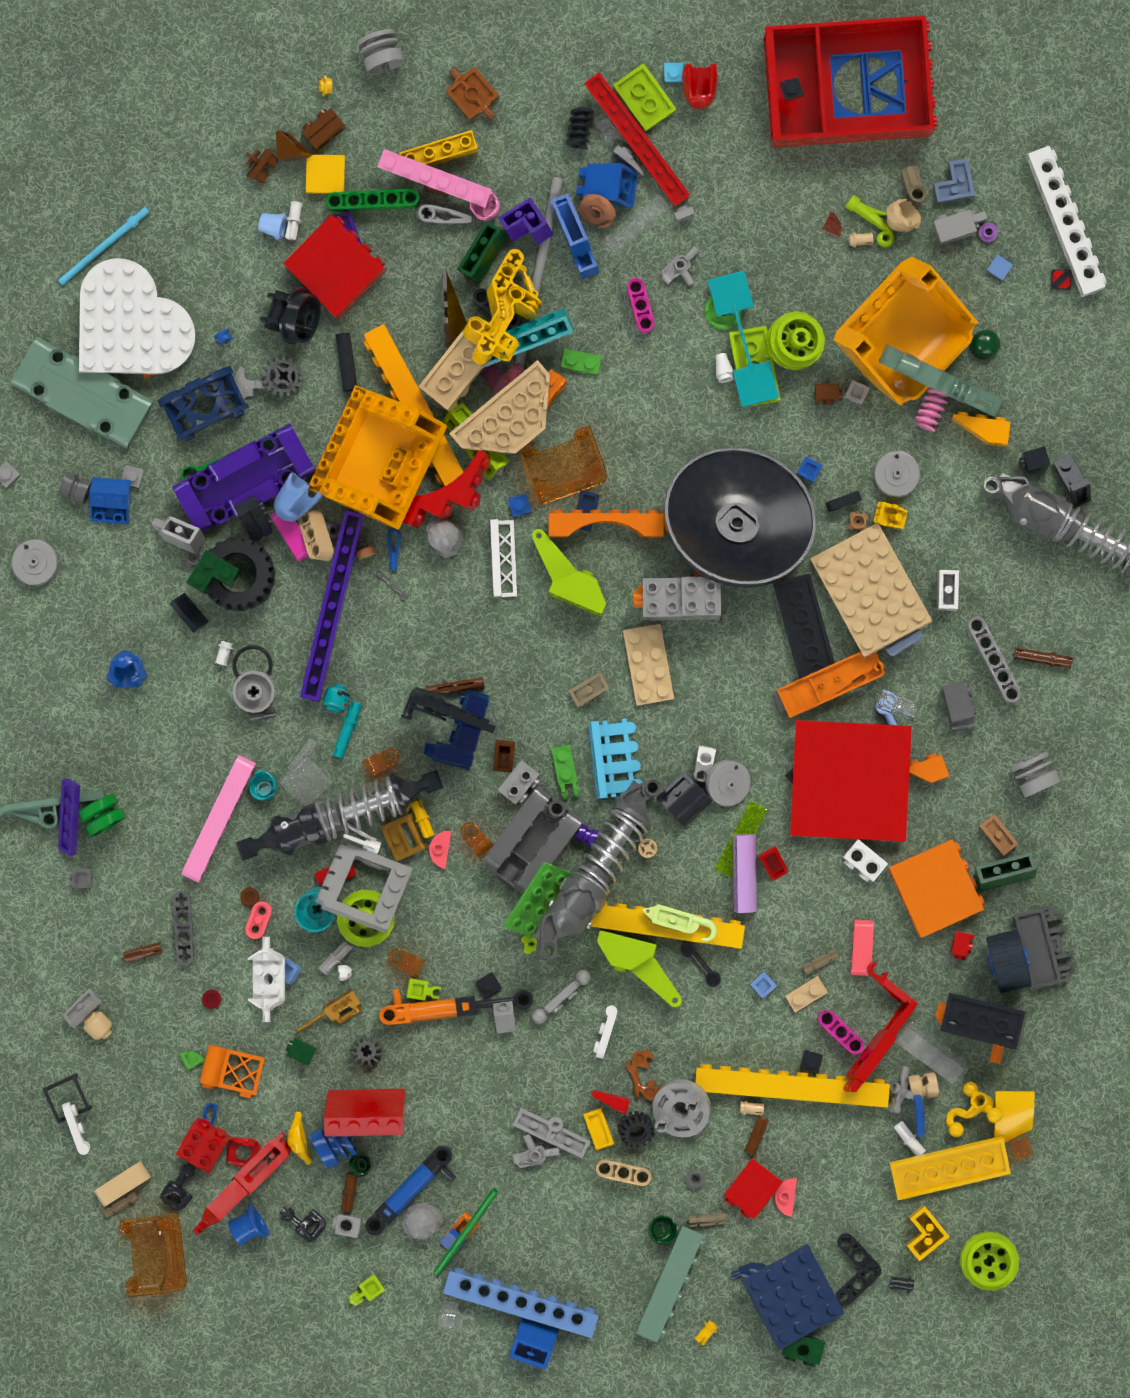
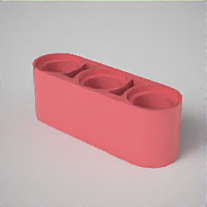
(862, 946)

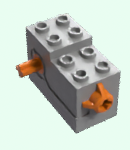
(678, 598)

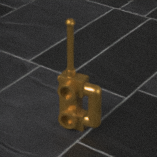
(335, 1006)

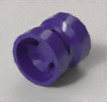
(586, 835)

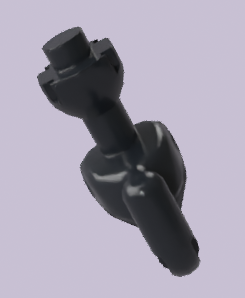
(175, 1188)
(303, 1226)

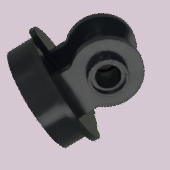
(293, 315)

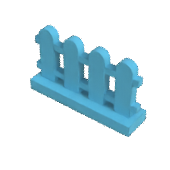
(607, 749)

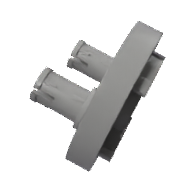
(670, 1117)

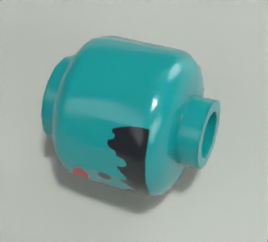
(336, 698)

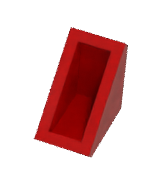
(773, 863)

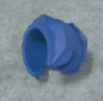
(126, 670)

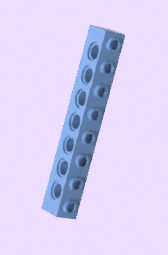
(528, 1311)

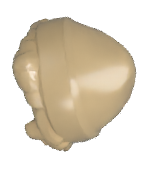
(902, 216)

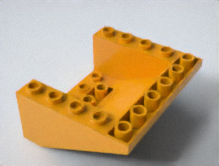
(377, 456)

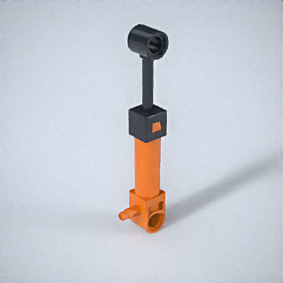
(443, 1008)

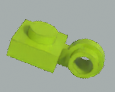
(370, 1288)

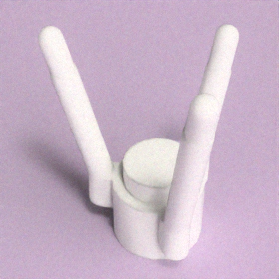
(369, 845)

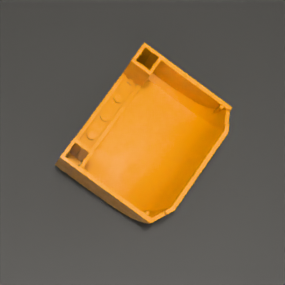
(913, 314)

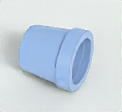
(273, 224)

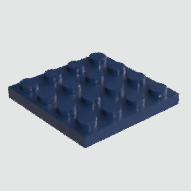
(792, 1297)

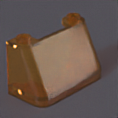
(564, 467)
(155, 1254)

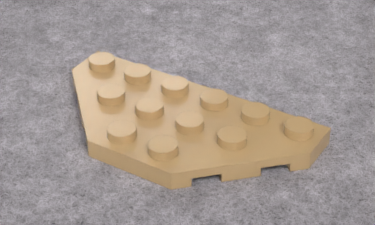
(509, 417)

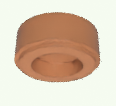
(365, 552)

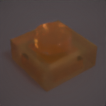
(1020, 1148)

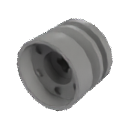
(380, 49)
(1035, 774)

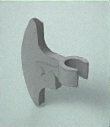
(246, 386)

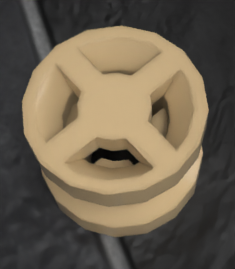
(649, 846)

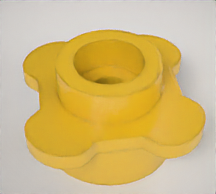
(325, 85)

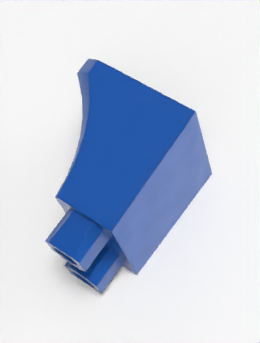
(611, 181)

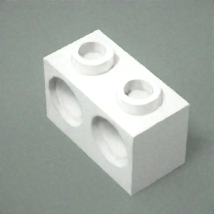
(867, 857)

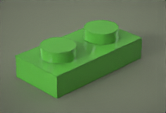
(581, 362)

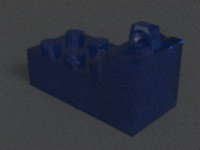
(465, 737)

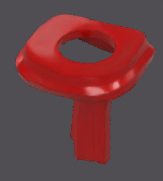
(234, 1143)

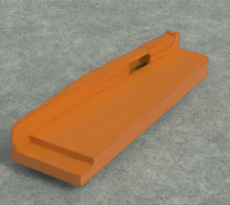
(830, 683)

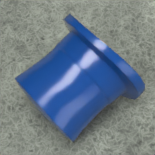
(248, 1226)

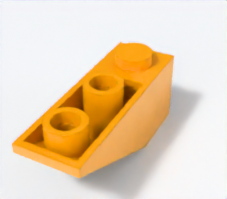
(987, 430)

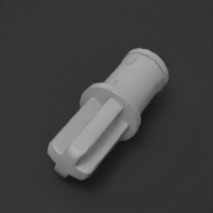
(335, 957)

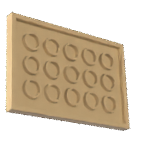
(871, 590)

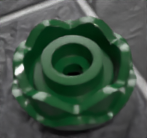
(365, 1165)

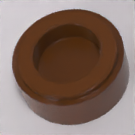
(249, 896)

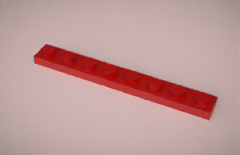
(636, 139)

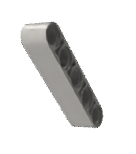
(994, 670)

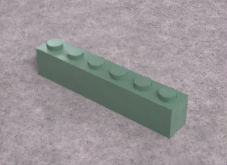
(669, 1284)

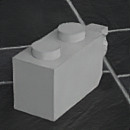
(179, 534)

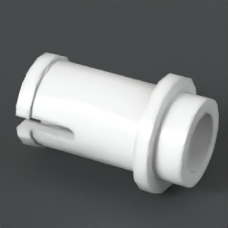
(223, 653)

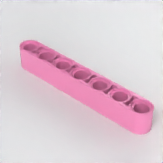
(218, 818)

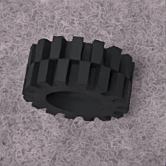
(636, 1138)

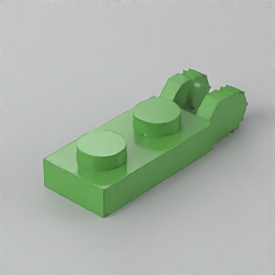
(565, 769)

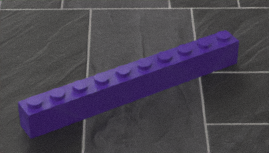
(332, 606)

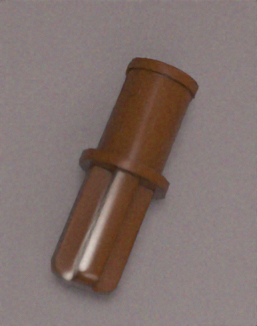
(142, 952)
(756, 1135)
(349, 1192)

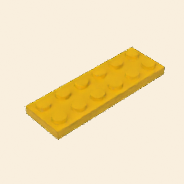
(950, 1168)

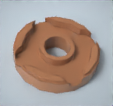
(601, 204)

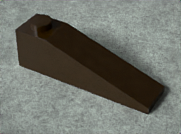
(454, 318)

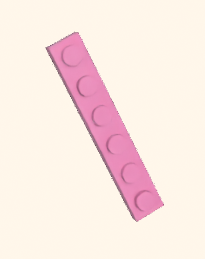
(434, 178)

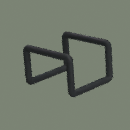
(87, 1107)

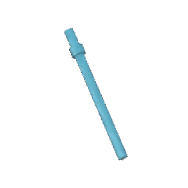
(131, 222)

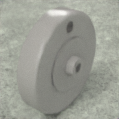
(896, 474)
(34, 562)
(728, 782)

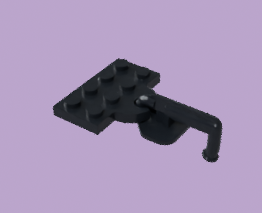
(435, 703)

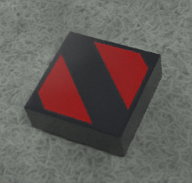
(1061, 279)

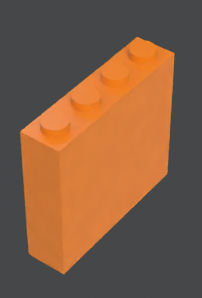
(936, 888)

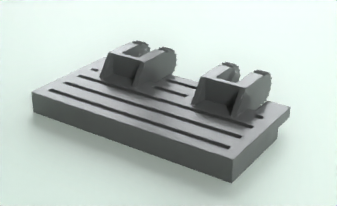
(1042, 947)

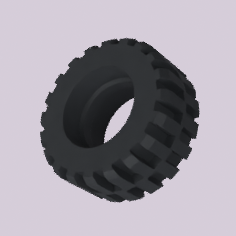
(264, 575)

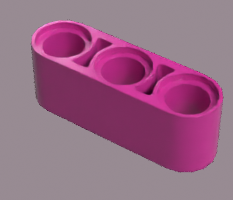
(640, 296)
(292, 534)
(847, 1038)

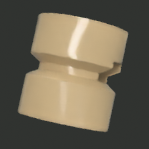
(924, 1085)

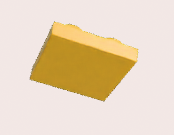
(325, 174)

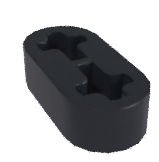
(843, 501)

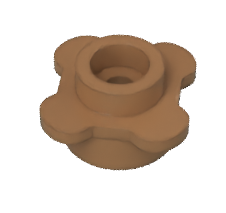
(854, 517)

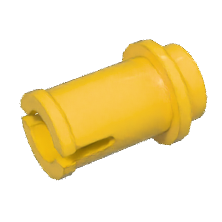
(706, 1332)

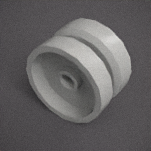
(244, 697)

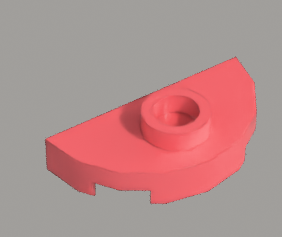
(439, 848)
(785, 1196)

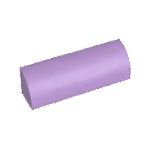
(744, 873)

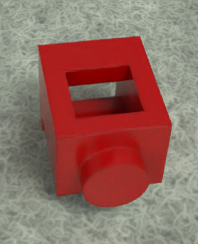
(961, 945)

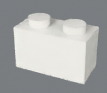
(947, 590)

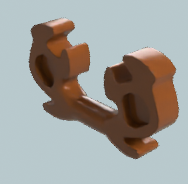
(639, 1059)

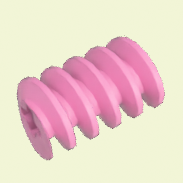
(930, 409)

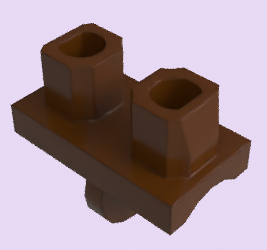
(265, 158)

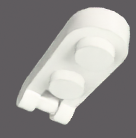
(605, 1030)
(70, 1112)

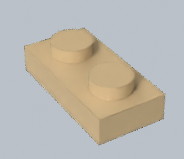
(806, 994)

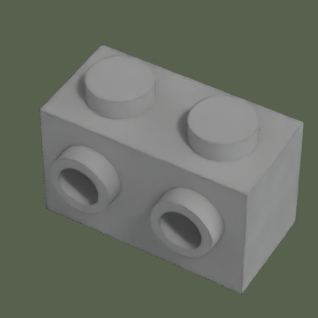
(519, 782)

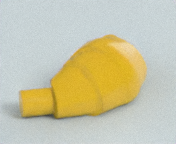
(297, 1139)

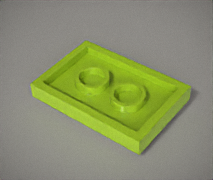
(644, 97)

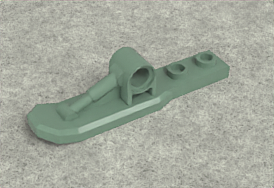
(37, 809)

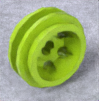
(809, 332)
(352, 934)
(1002, 1277)

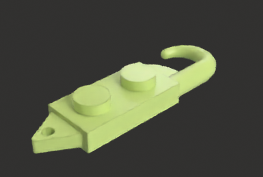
(680, 920)

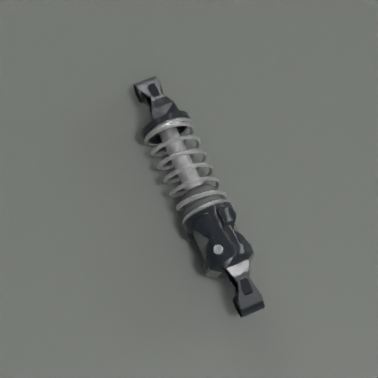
(320, 822)

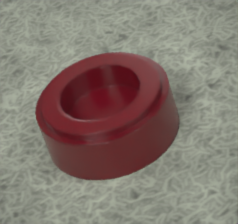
(211, 999)

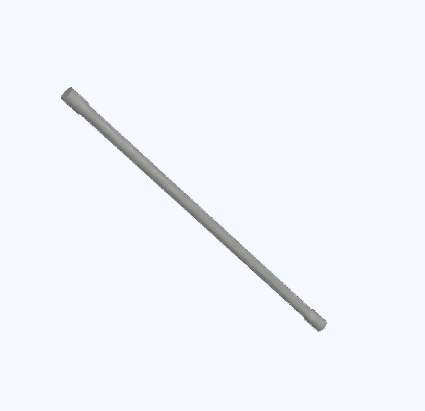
(555, 191)

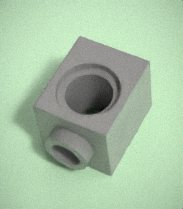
(504, 1017)
(355, 1221)

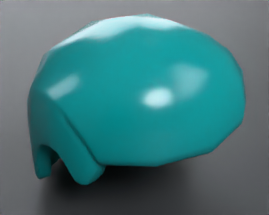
(267, 792)

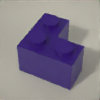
(526, 219)

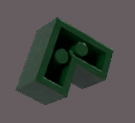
(211, 568)

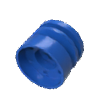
(330, 1146)

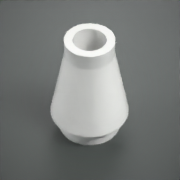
(723, 368)

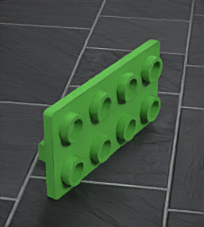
(536, 899)

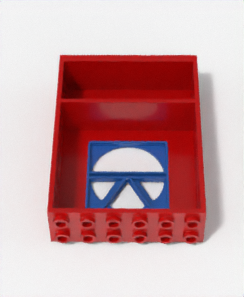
(816, 54)

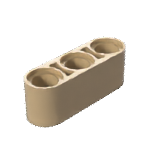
(316, 535)
(632, 1176)
(122, 1184)

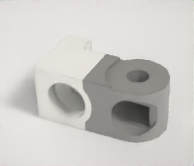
(703, 763)

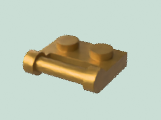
(397, 839)

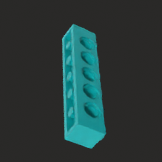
(539, 332)

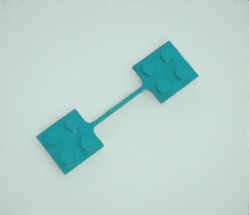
(755, 381)

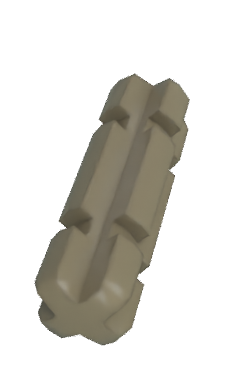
(820, 961)
(120, 1204)
(707, 1220)

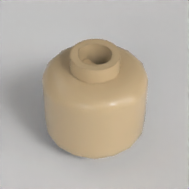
(97, 1025)

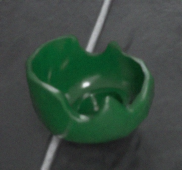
(985, 344)
(656, 1232)

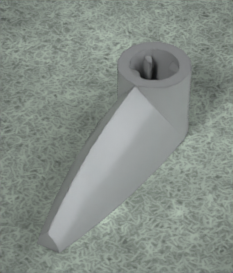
(441, 215)

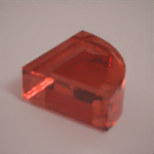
(833, 225)

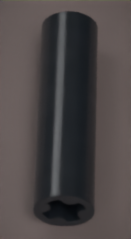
(346, 361)

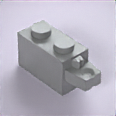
(957, 226)

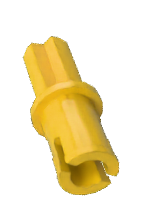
(422, 819)

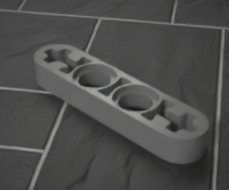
(187, 927)

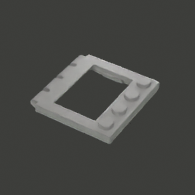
(390, 895)

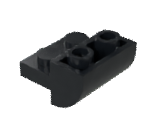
(684, 799)

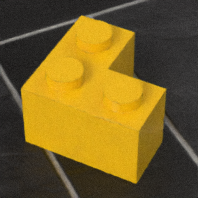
(930, 1233)

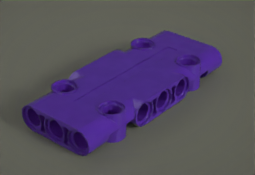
(243, 474)

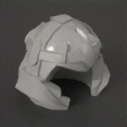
(444, 537)
(421, 1221)

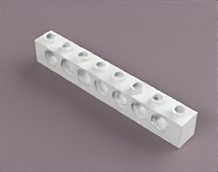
(1085, 285)

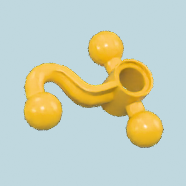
(970, 1089)

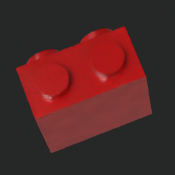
(203, 1145)

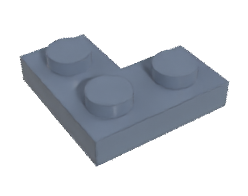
(960, 185)

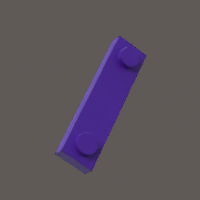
(69, 817)

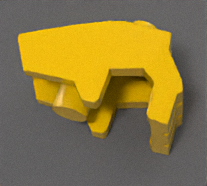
(890, 515)

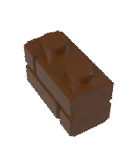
(323, 129)

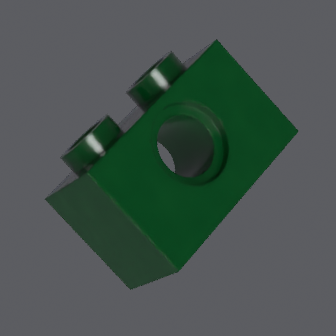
(811, 1357)

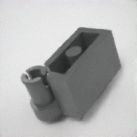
(959, 706)

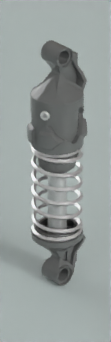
(1055, 519)
(585, 890)

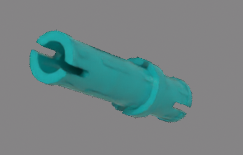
(347, 729)

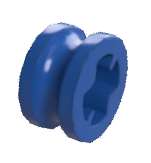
(223, 336)

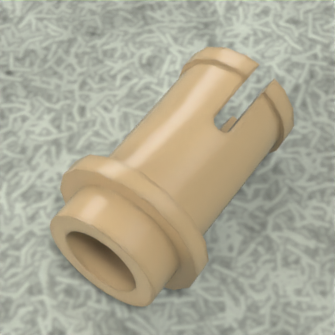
(860, 239)
(751, 1108)

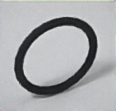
(252, 647)

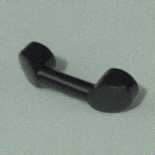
(712, 977)

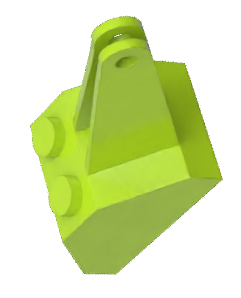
(567, 583)
(639, 958)

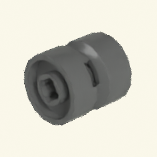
(75, 488)

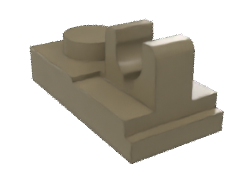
(589, 689)

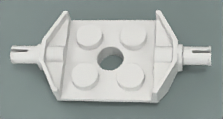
(265, 994)

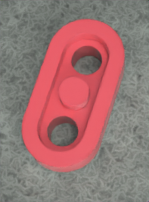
(258, 920)

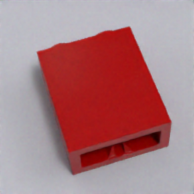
(752, 1189)

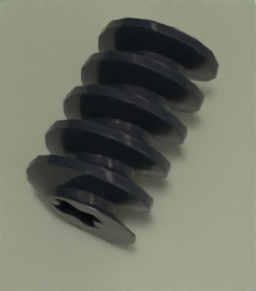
(578, 128)

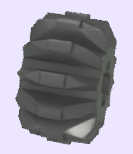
(360, 1053)

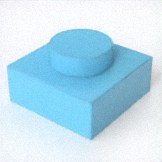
(673, 72)

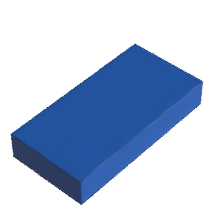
(919, 1116)

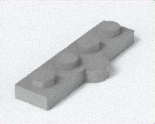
(551, 1132)

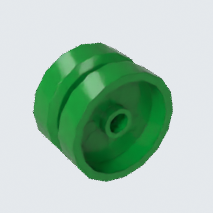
(102, 816)

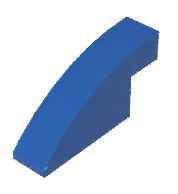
(575, 236)

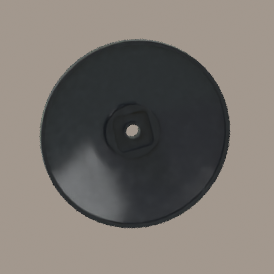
(744, 488)

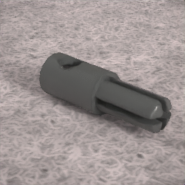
(261, 715)

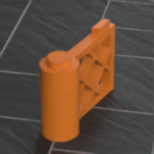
(215, 1069)

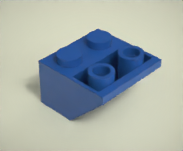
(110, 500)
(533, 1343)

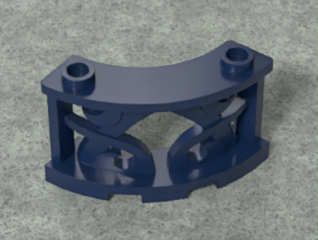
(177, 397)

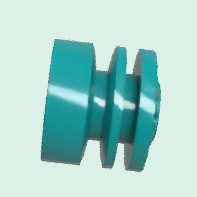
(308, 916)

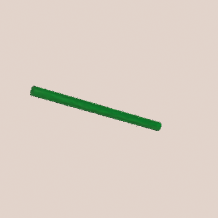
(466, 1231)

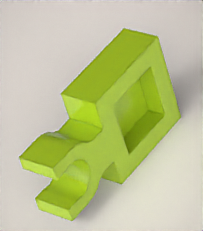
(419, 989)

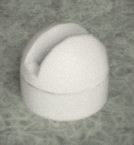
(344, 971)

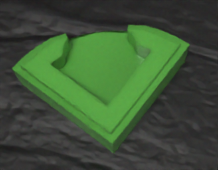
(191, 1059)

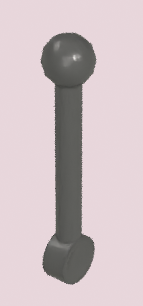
(403, 596)

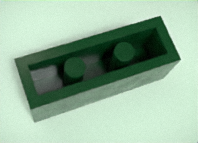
(482, 252)
(1005, 872)

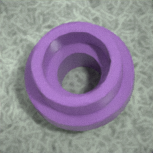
(988, 238)

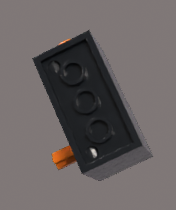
(983, 1023)

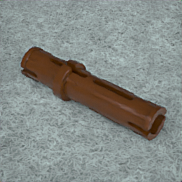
(1051, 659)
(458, 686)

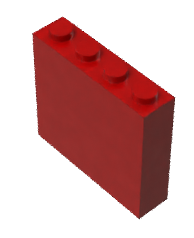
(335, 266)
(365, 1112)

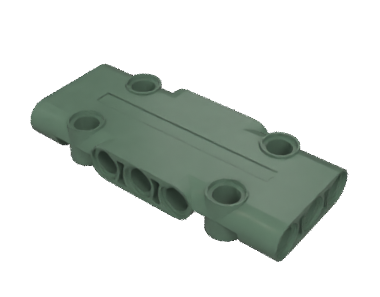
(82, 397)

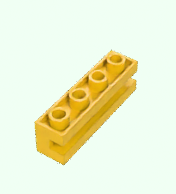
(444, 149)

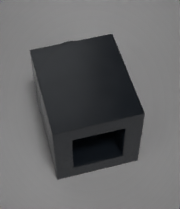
(1034, 459)

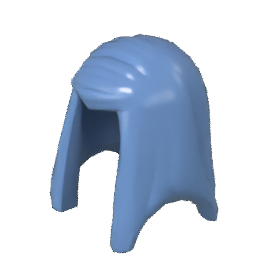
(294, 499)

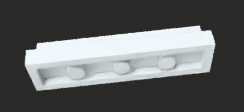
(496, 558)

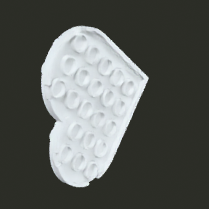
(128, 325)

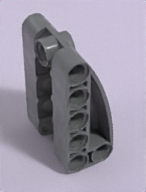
(531, 839)

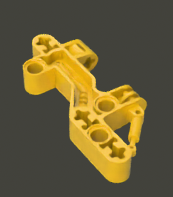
(503, 304)

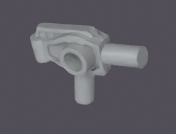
(678, 267)
(900, 1091)
(535, 1155)

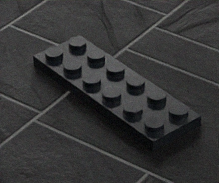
(803, 624)

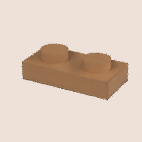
(998, 834)

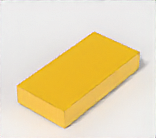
(598, 1129)

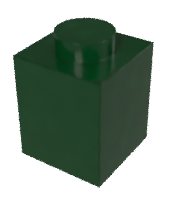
(300, 1051)

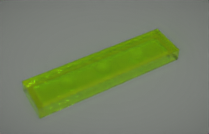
(747, 825)

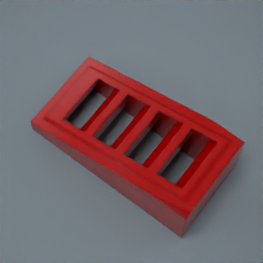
(617, 1102)

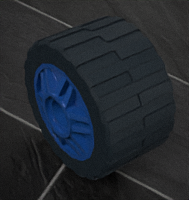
(1008, 961)

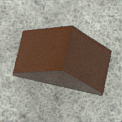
(289, 148)
(504, 756)

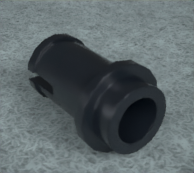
(902, 1283)

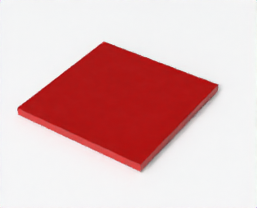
(850, 780)

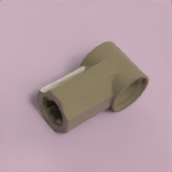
(913, 184)

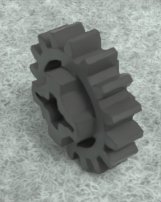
(286, 382)

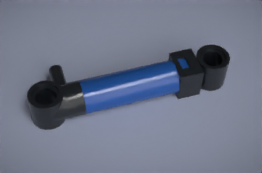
(411, 1188)

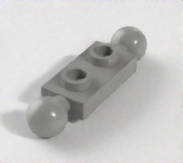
(581, 978)

